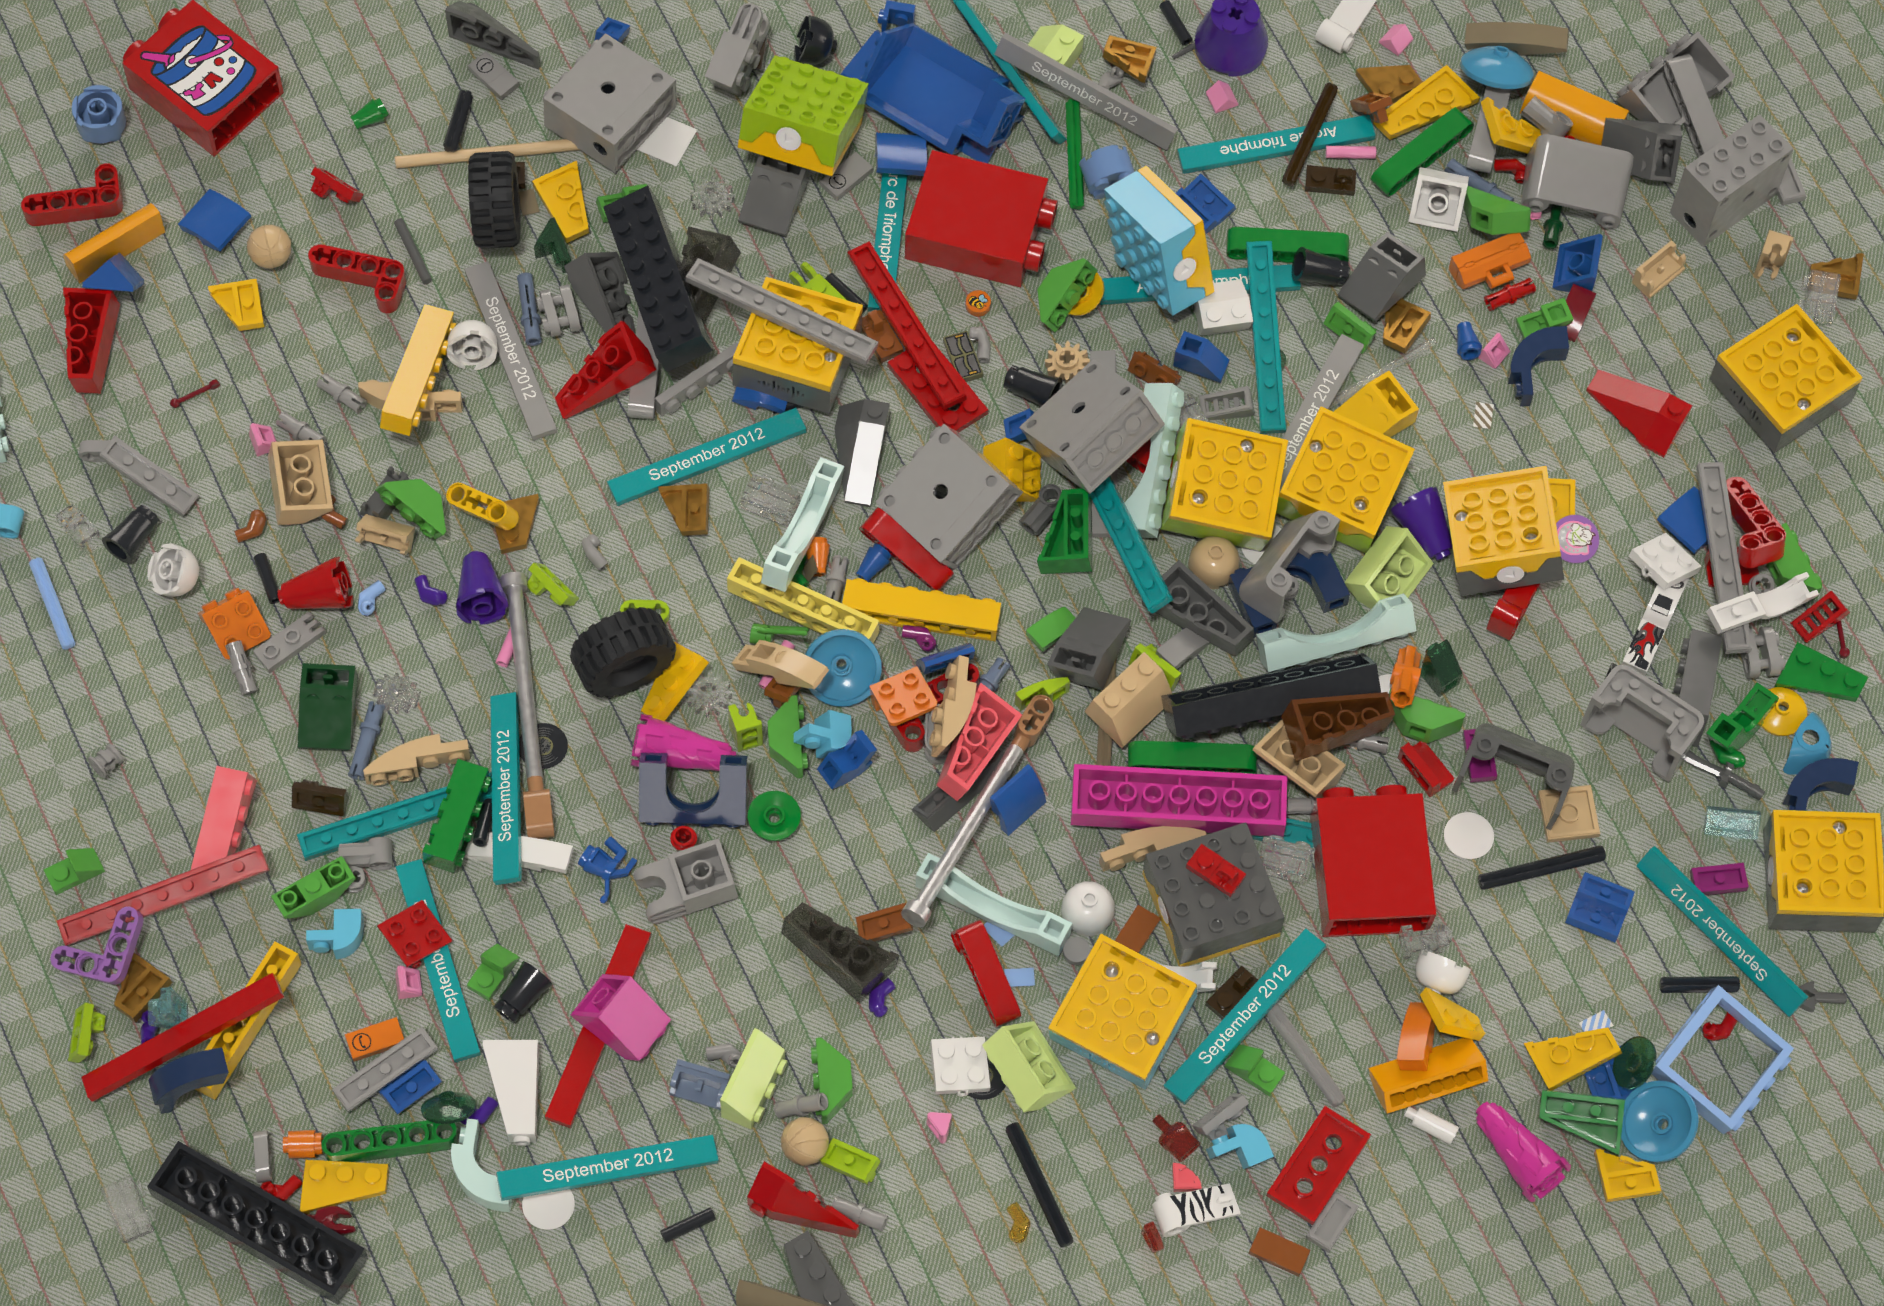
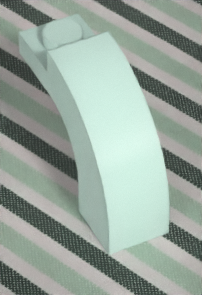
(472, 1179)

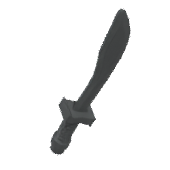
(1725, 775)

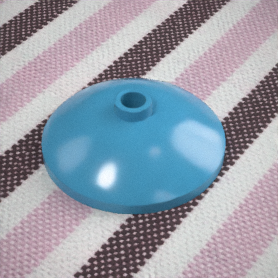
(1497, 67)
(851, 682)
(1647, 1110)

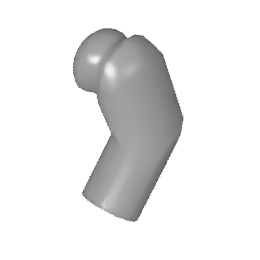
(1111, 78)
(983, 349)
(589, 546)
(726, 1052)

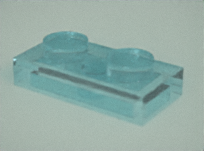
(1732, 822)

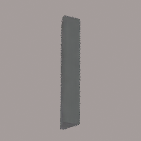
(940, 807)

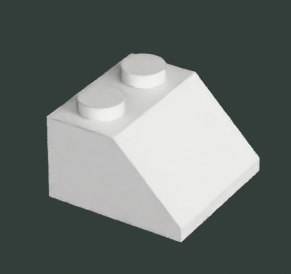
(1438, 199)
(1224, 309)

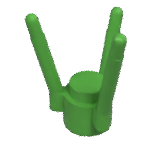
(767, 632)

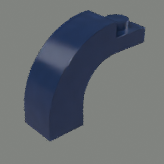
(1538, 347)
(1822, 775)
(185, 1075)

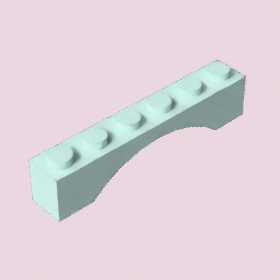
(1148, 498)
(793, 545)
(1386, 620)
(1028, 923)

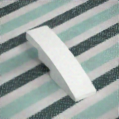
(534, 853)

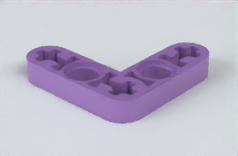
(105, 961)

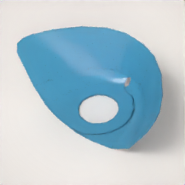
(1803, 753)

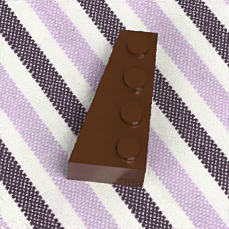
(1333, 721)

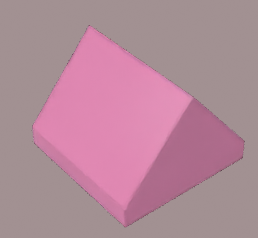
(1397, 39)
(1221, 97)
(1494, 351)
(261, 438)
(408, 982)
(939, 1124)

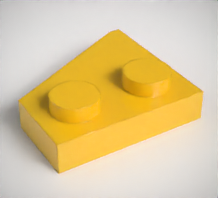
(1625, 1178)

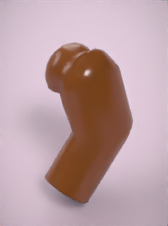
(335, 518)
(254, 527)

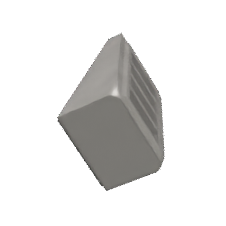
(1234, 412)

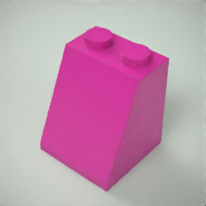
(622, 1016)

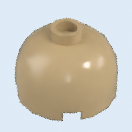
(1214, 561)

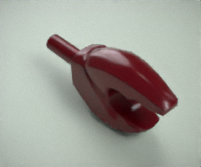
(328, 1217)

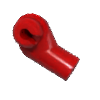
(1512, 165)
(1719, 1031)
(283, 1191)

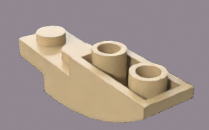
(446, 401)
(782, 663)
(955, 708)
(405, 759)
(1144, 841)

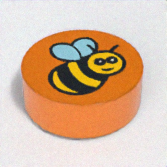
(978, 303)

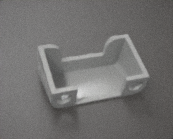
(1649, 93)

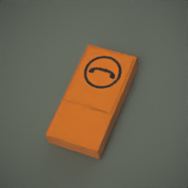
(374, 1039)

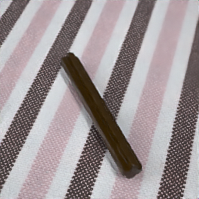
(1309, 134)

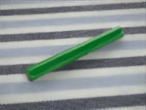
(1074, 153)

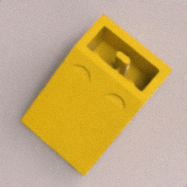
(1381, 406)

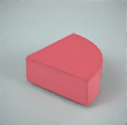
(1184, 1179)

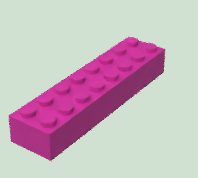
(1177, 799)

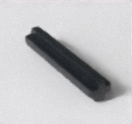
(457, 121)
(1698, 984)

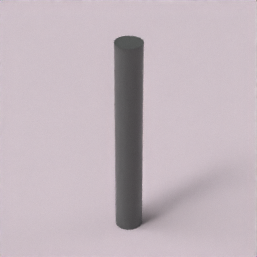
(413, 251)

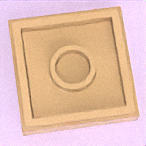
(1576, 817)

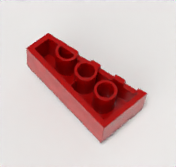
(89, 335)

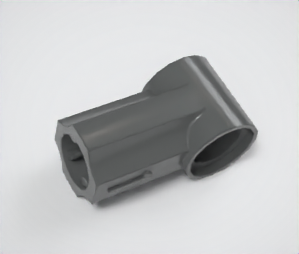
(1041, 511)

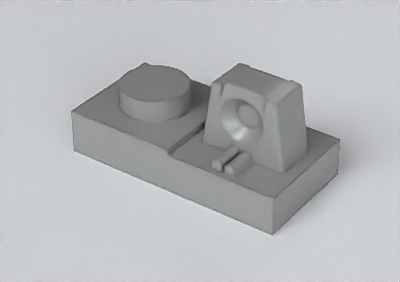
(1212, 1122)

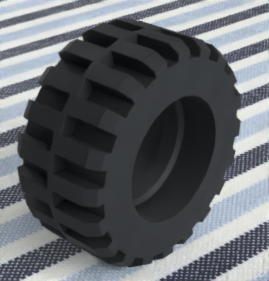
(494, 199)
(623, 652)

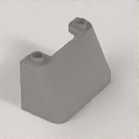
(1577, 177)
(1268, 580)
(1647, 715)

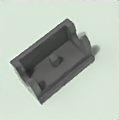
(375, 505)

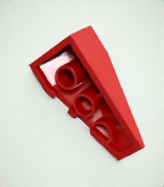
(612, 368)
(1645, 411)
(780, 1200)

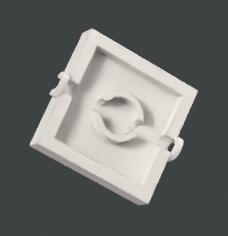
(1665, 560)
(959, 1065)

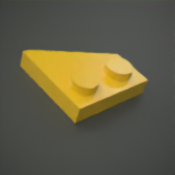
(240, 303)
(1451, 1017)

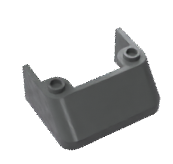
(1495, 741)

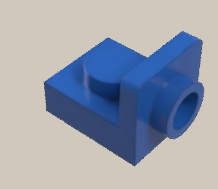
(896, 13)
(614, 29)
(1013, 423)

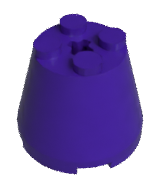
(1232, 37)

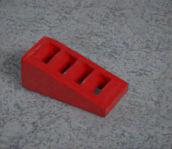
(1814, 610)

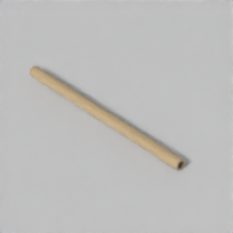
(464, 154)

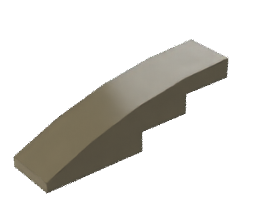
(1516, 36)

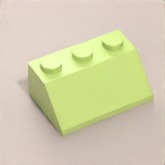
(1389, 567)
(1028, 1065)
(753, 1080)

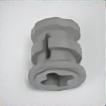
(105, 760)

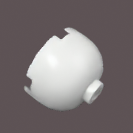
(472, 344)
(173, 570)
(1088, 908)
(1440, 973)

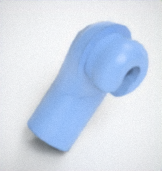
(367, 597)

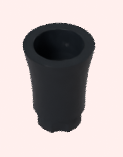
(1319, 268)
(1032, 384)
(130, 533)
(521, 992)

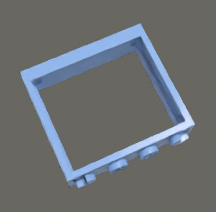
(1704, 1106)

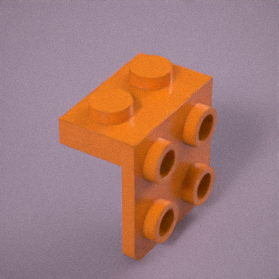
(235, 620)
(903, 696)

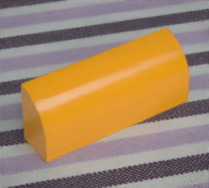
(1582, 107)
(119, 238)
(1449, 1069)

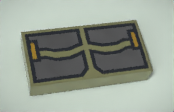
(963, 356)

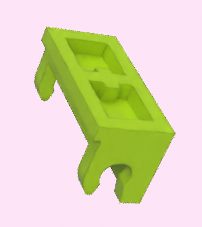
(745, 729)

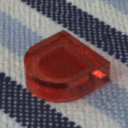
(1152, 1237)

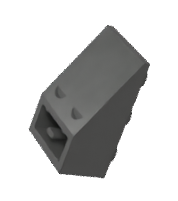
(1651, 143)
(773, 195)
(1383, 276)
(1089, 648)

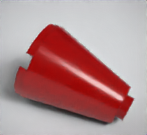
(318, 588)

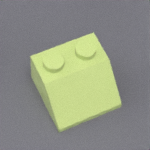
(1058, 43)

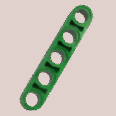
(1422, 151)
(1287, 242)
(1193, 756)
(377, 1136)

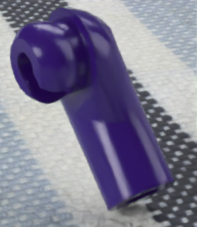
(428, 594)
(877, 997)
(147, 1031)
(484, 1111)

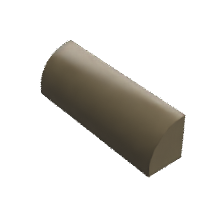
(756, 1294)

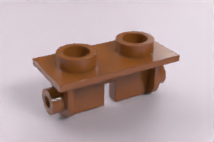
(1148, 369)

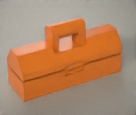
(1489, 259)

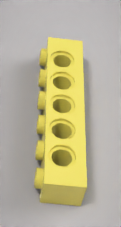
(798, 603)

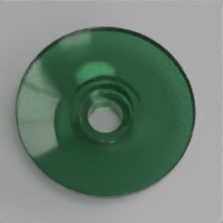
(1635, 1063)
(448, 1107)

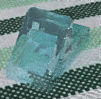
(167, 1010)

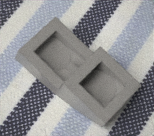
(1182, 647)

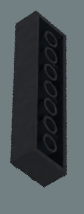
(657, 279)
(1266, 695)
(257, 1222)

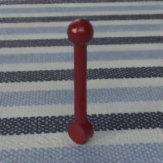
(214, 384)
(1844, 652)

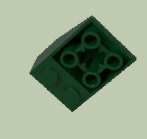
(327, 706)

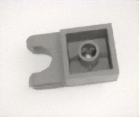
(739, 50)
(683, 881)

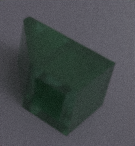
(1441, 668)

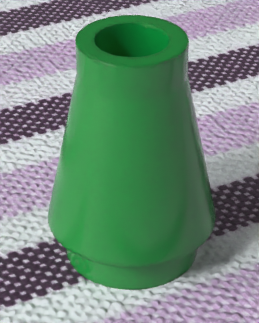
(370, 113)

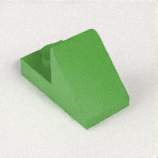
(74, 870)
(494, 969)
(1253, 1068)

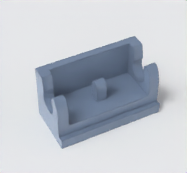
(698, 1084)

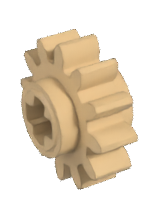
(1066, 361)

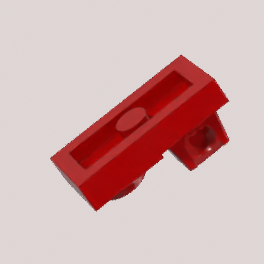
(326, 182)
(1215, 870)

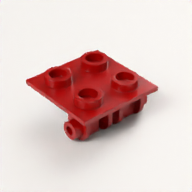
(414, 934)

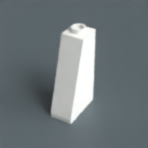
(515, 1082)

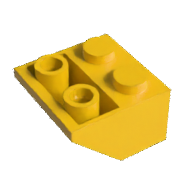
(1018, 464)

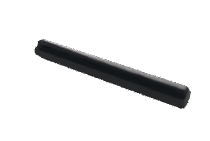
(1541, 867)
(1039, 1185)

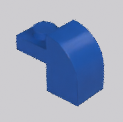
(848, 762)

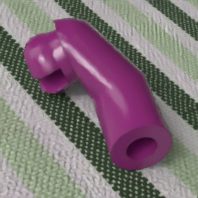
(921, 635)

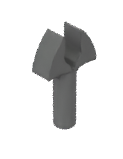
(1819, 997)

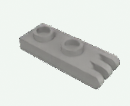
(289, 642)

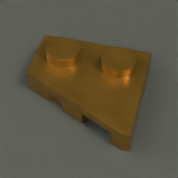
(1389, 80)
(1850, 273)
(1404, 324)
(688, 507)
(518, 537)
(139, 987)

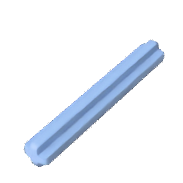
(52, 603)

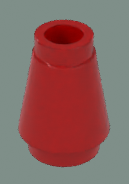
(683, 838)

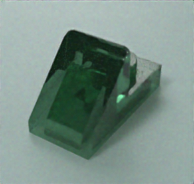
(552, 243)

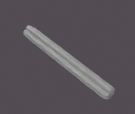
(1306, 1056)

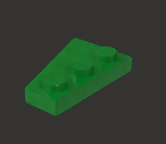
(1817, 673)

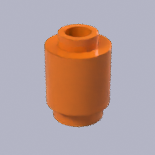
(303, 1144)

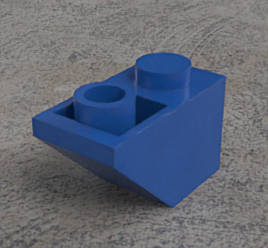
(1200, 357)

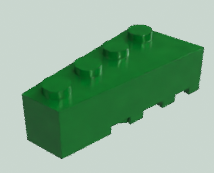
(456, 816)

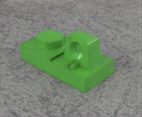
(1345, 322)

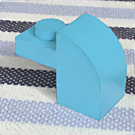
(827, 734)
(343, 939)
(1248, 1143)

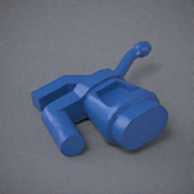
(601, 864)

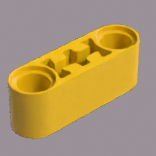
(470, 502)

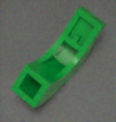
(1740, 726)

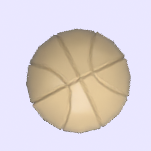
(269, 246)
(804, 1141)

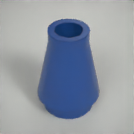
(1467, 342)
(873, 562)

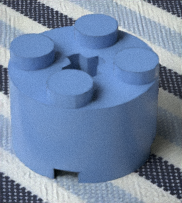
(99, 114)
(1105, 168)

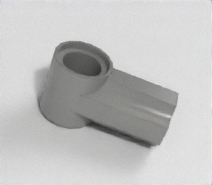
(1546, 119)
(372, 854)

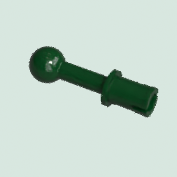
(1553, 228)

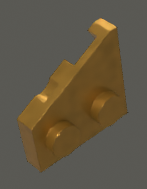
(1130, 56)

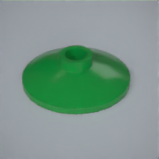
(774, 804)

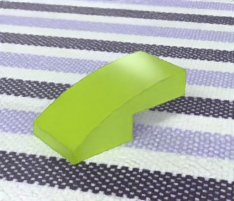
(1052, 688)

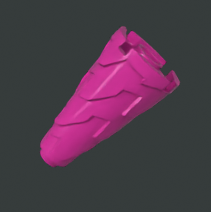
(683, 747)
(1527, 1157)

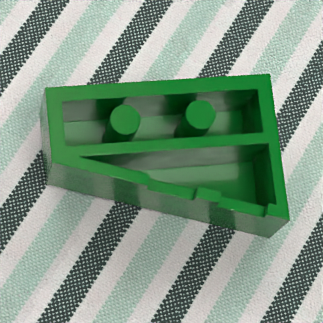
(1070, 535)
(1588, 1116)

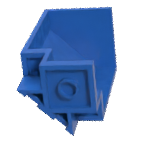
(936, 91)

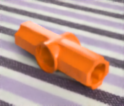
(1405, 676)

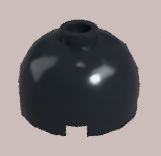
(815, 41)

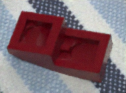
(1579, 303)

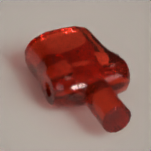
(1176, 1138)

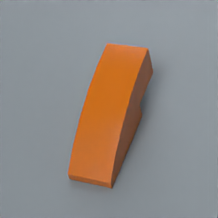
(1416, 1038)

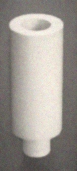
(1432, 1124)

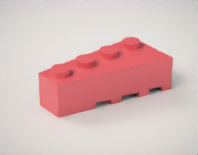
(977, 742)
(224, 815)

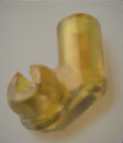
(1020, 1225)

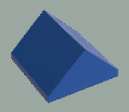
(1578, 263)
(115, 275)

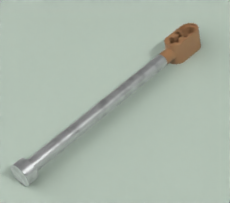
(537, 799)
(917, 911)

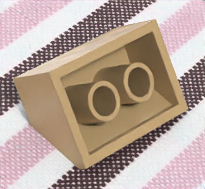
(299, 481)
(1130, 700)
(1312, 773)

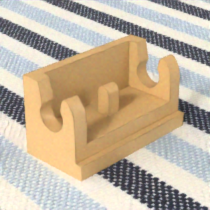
(1773, 254)
(1659, 270)
(385, 533)

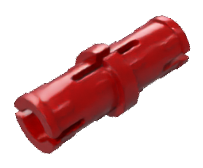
(1509, 294)

